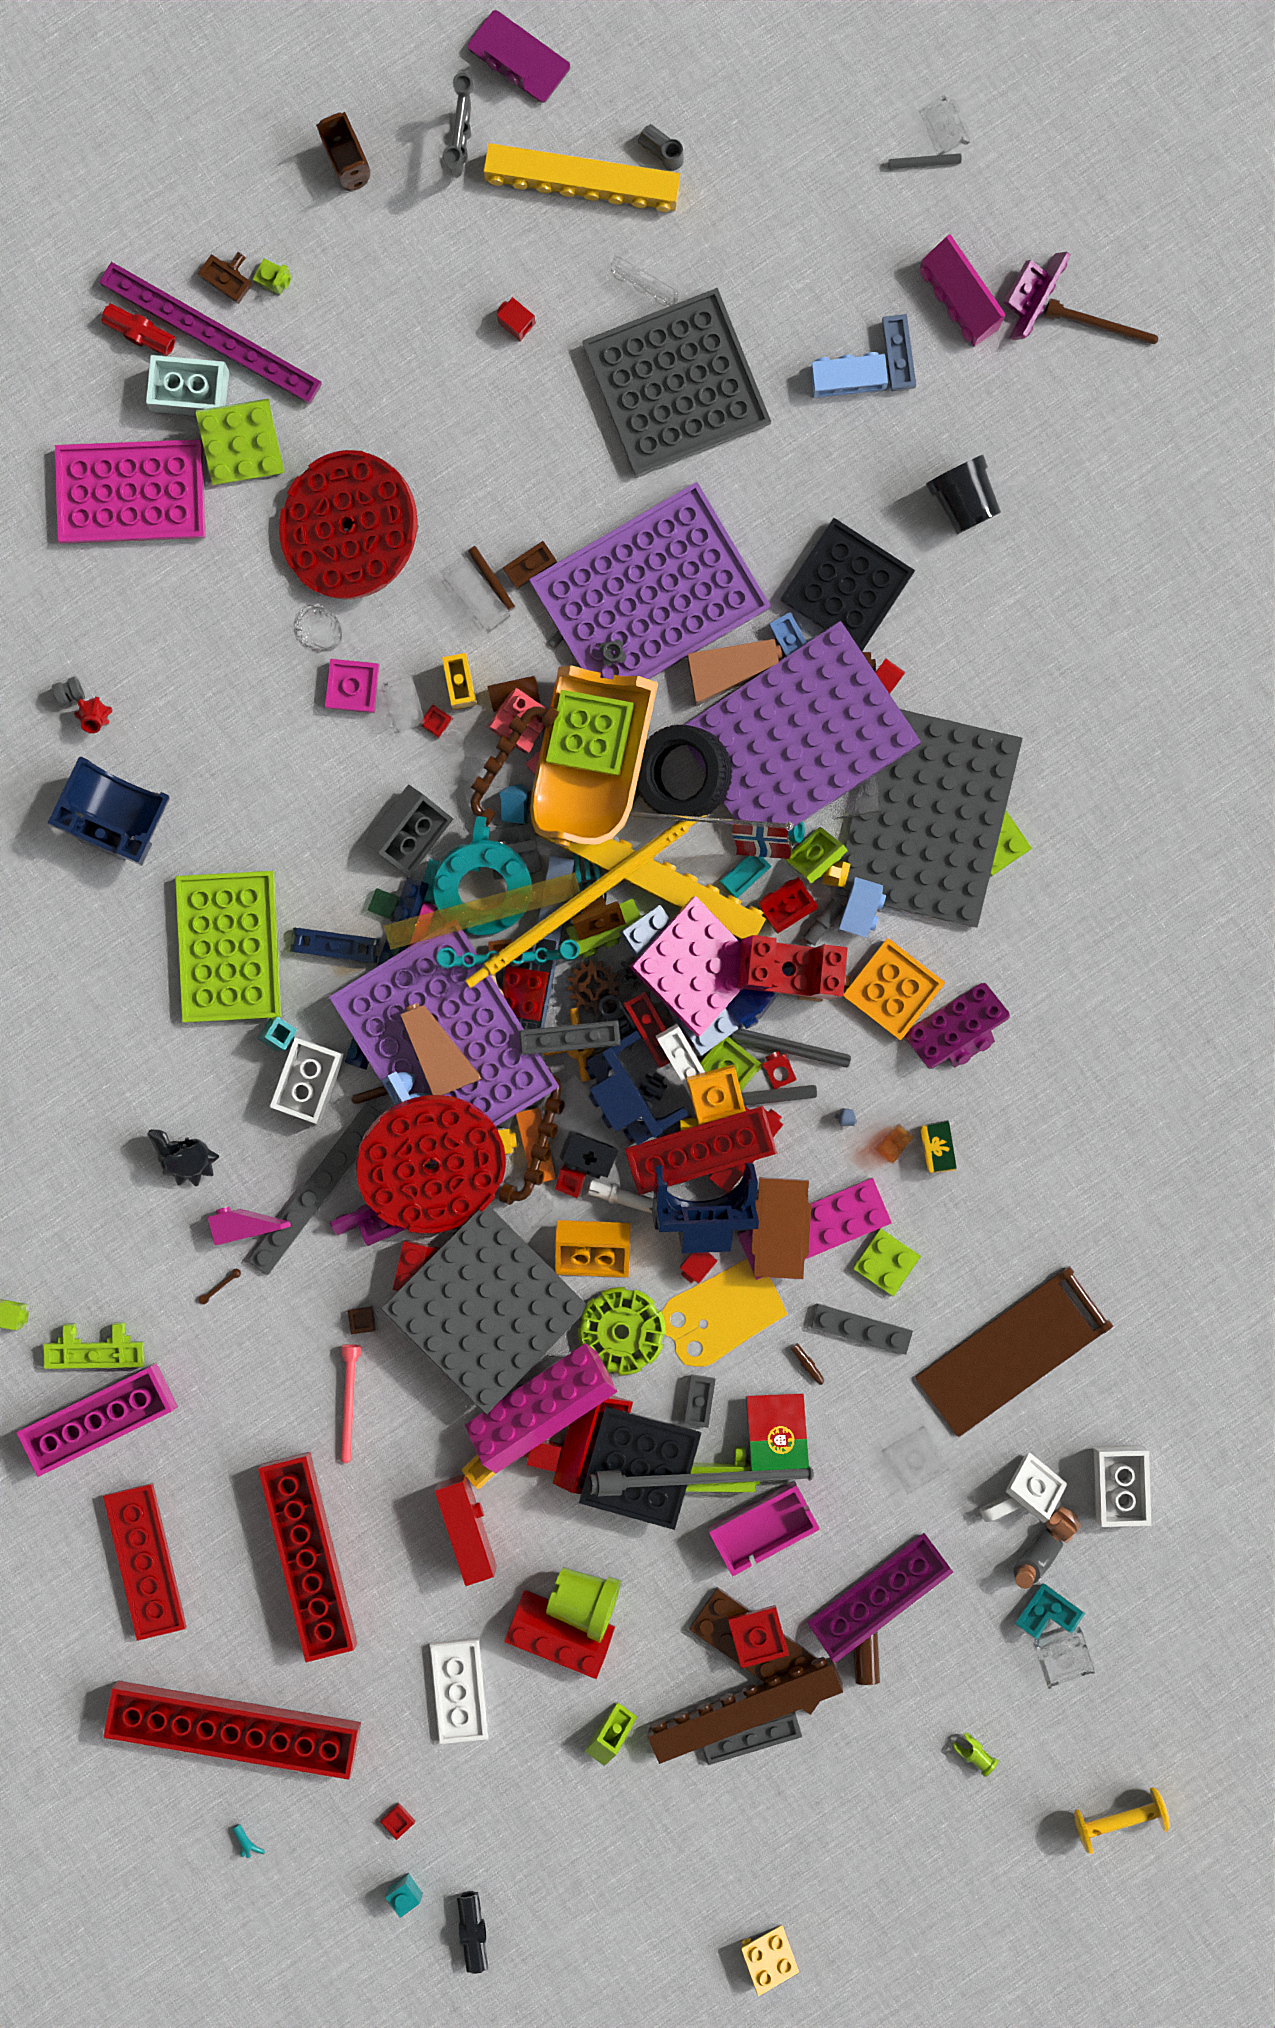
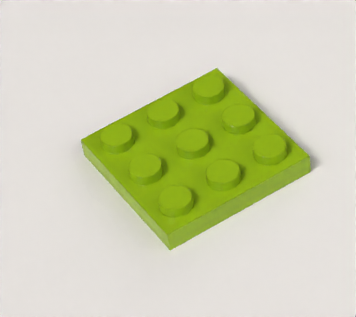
(240, 441)
(590, 733)

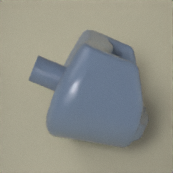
(847, 1117)

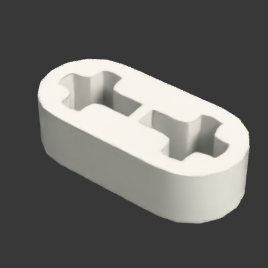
(999, 1508)

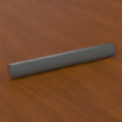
(924, 161)

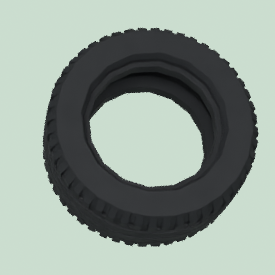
(717, 771)

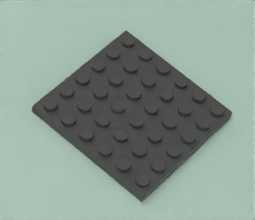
(676, 382)
(485, 1308)

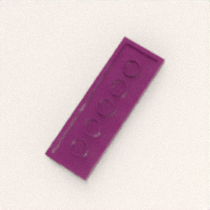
(879, 1597)

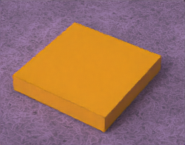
(715, 1094)

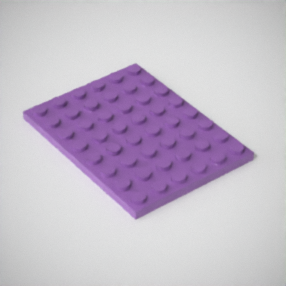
(656, 585)
(806, 731)
(473, 1018)

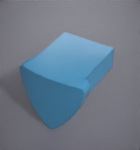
(514, 803)

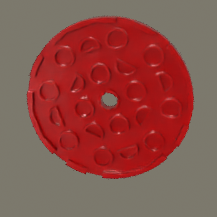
(377, 545)
(409, 1135)

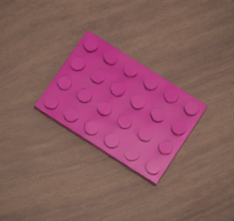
(130, 491)

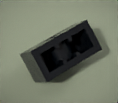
(603, 1154)

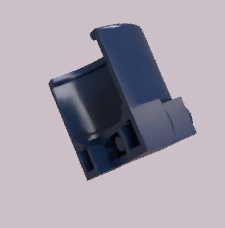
(116, 813)

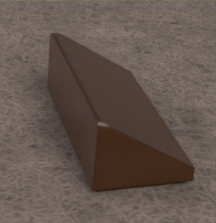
(500, 691)

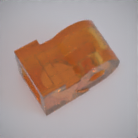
(894, 1143)

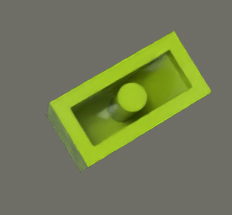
(611, 1734)

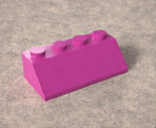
(962, 291)

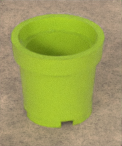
(584, 1601)

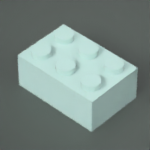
(186, 385)

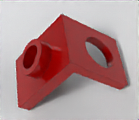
(776, 1060)

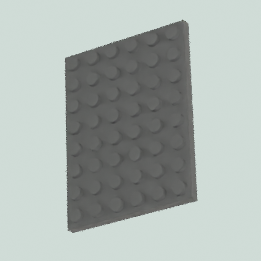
(936, 821)

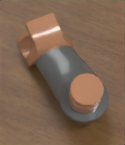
(1046, 1548)

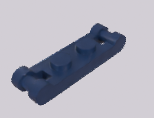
(334, 945)

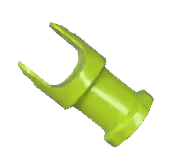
(977, 1755)

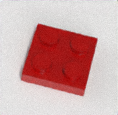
(758, 1636)

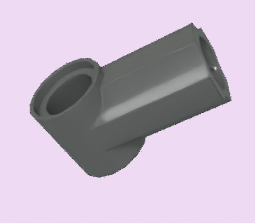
(661, 146)

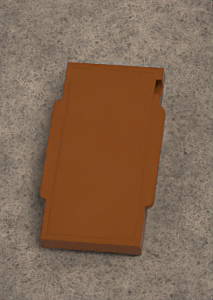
(783, 1228)

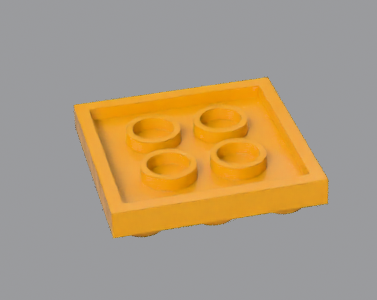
(893, 989)

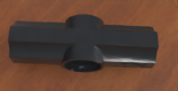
(472, 1932)

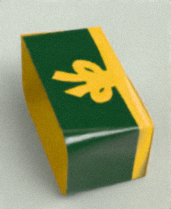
(938, 1147)

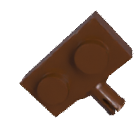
(226, 277)

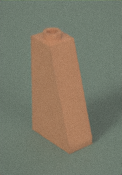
(726, 668)
(439, 1056)

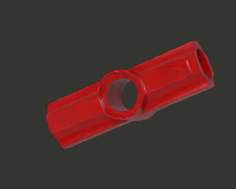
(138, 329)

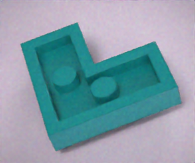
(1048, 1606)

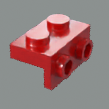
(787, 905)

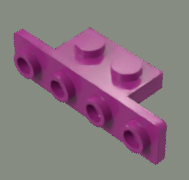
(1031, 292)
(371, 1226)

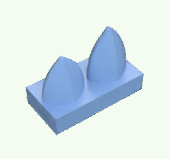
(399, 1085)

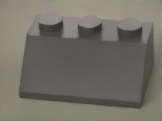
(409, 830)

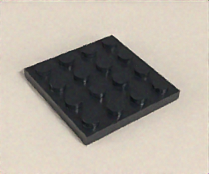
(848, 583)
(638, 1449)

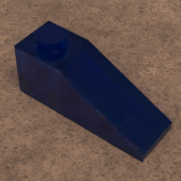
(751, 1004)

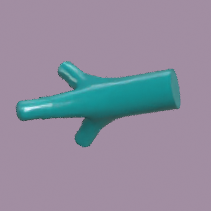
(245, 1844)

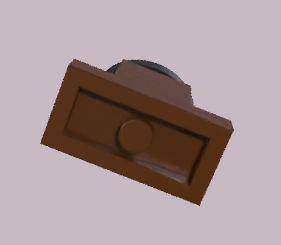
(597, 916)

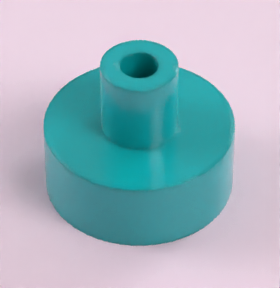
(797, 833)

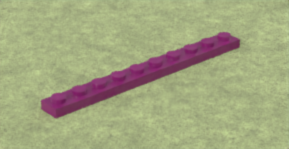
(210, 333)

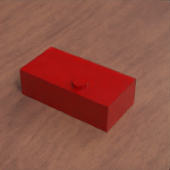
(466, 1529)

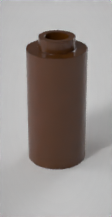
(867, 1661)

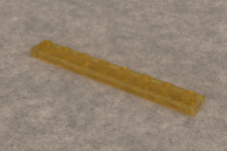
(481, 911)

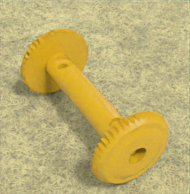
(1122, 1820)

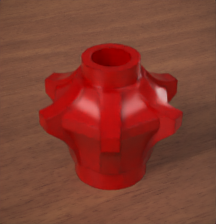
(92, 714)

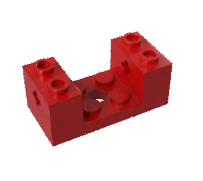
(816, 970)

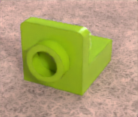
(272, 276)

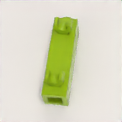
(738, 1466)

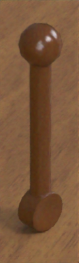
(203, 1299)

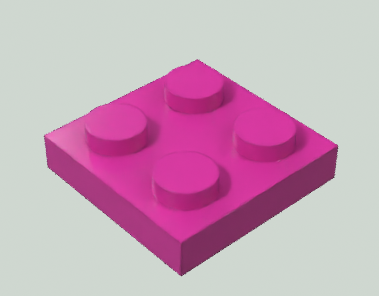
(352, 686)

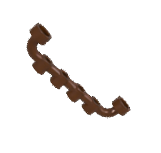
(506, 746)
(539, 1152)

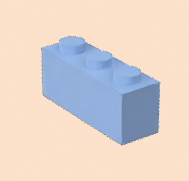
(848, 375)

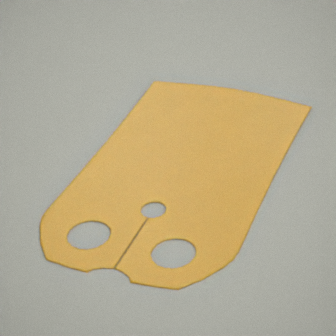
(733, 1307)

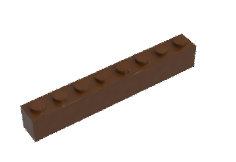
(745, 1709)

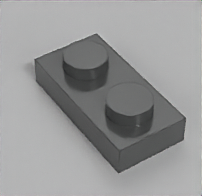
(699, 1401)

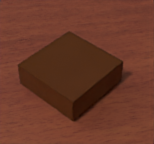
(361, 1320)

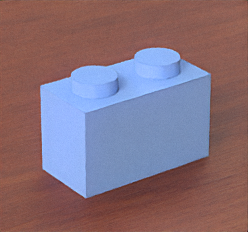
(861, 907)

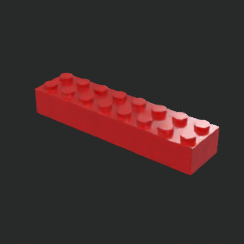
(307, 1557)

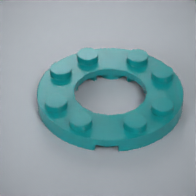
(474, 855)

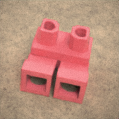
(513, 705)

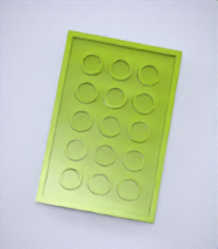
(228, 946)

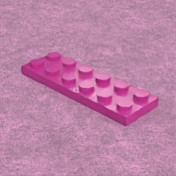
(837, 1219)

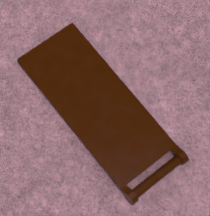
(1011, 1353)

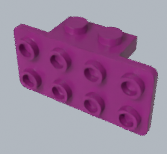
(519, 56)
(959, 1028)

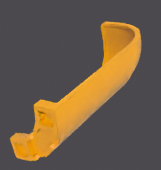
(585, 804)

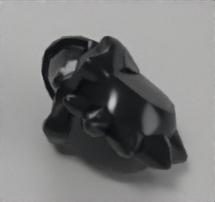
(183, 1158)

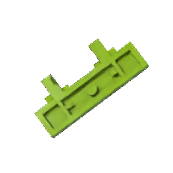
(73, 1353)

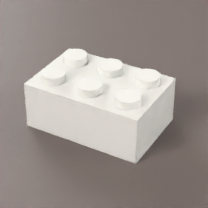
(307, 1080)
(1122, 1486)

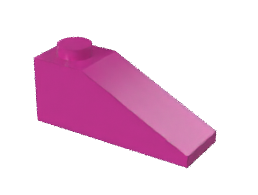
(241, 1224)

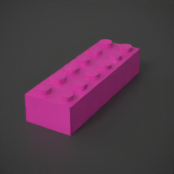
(540, 1408)
(97, 1420)

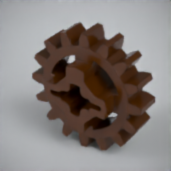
(582, 987)

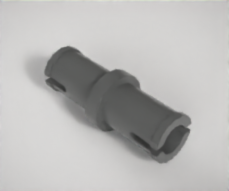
(823, 921)

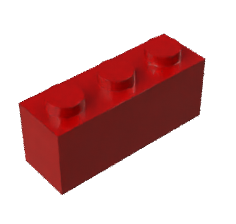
(648, 1025)

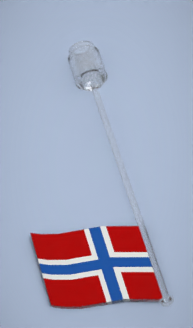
(750, 837)

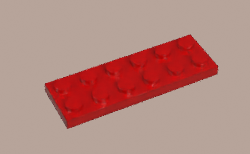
(702, 1149)
(145, 1561)

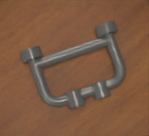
(453, 154)

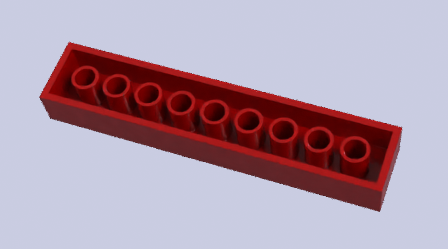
(232, 1729)

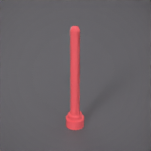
(350, 1355)

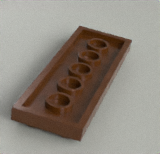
(714, 1628)

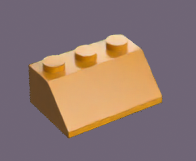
(592, 1248)

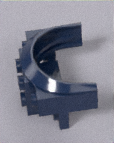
(621, 1098)
(708, 1223)

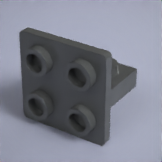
(522, 841)

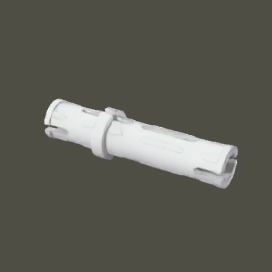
(620, 1196)

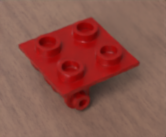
(525, 991)

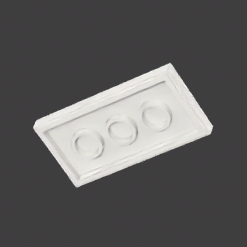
(459, 1691)

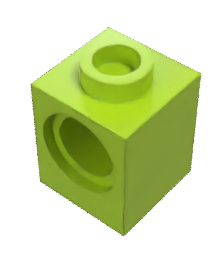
(13, 1314)

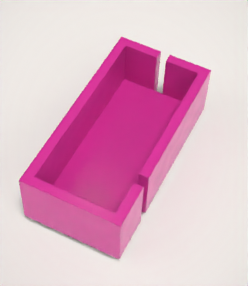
(763, 1528)

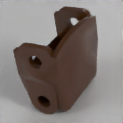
(344, 151)

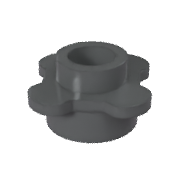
(615, 646)

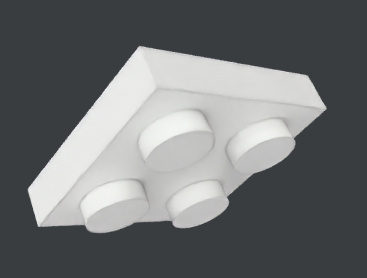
(1036, 1487)

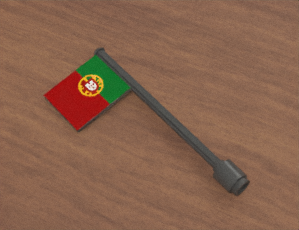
(775, 1450)

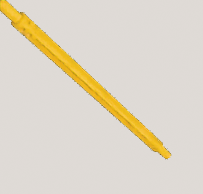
(580, 901)

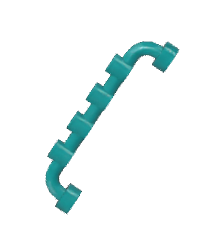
(567, 951)

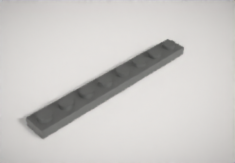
(314, 1191)

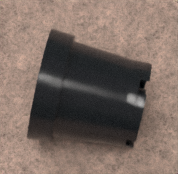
(966, 494)

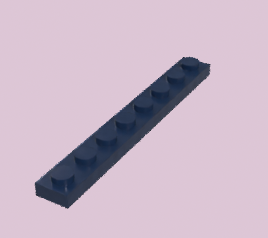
(408, 907)

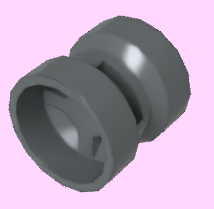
(68, 691)

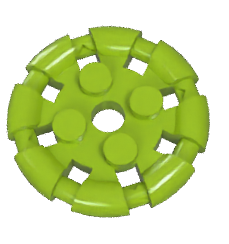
(623, 1316)

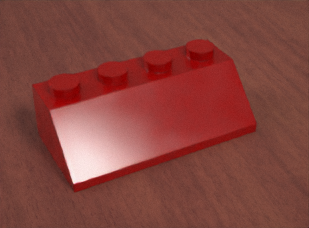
(580, 1444)
(555, 1640)

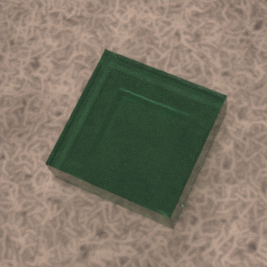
(383, 903)

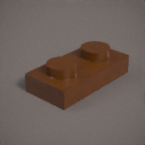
(529, 564)

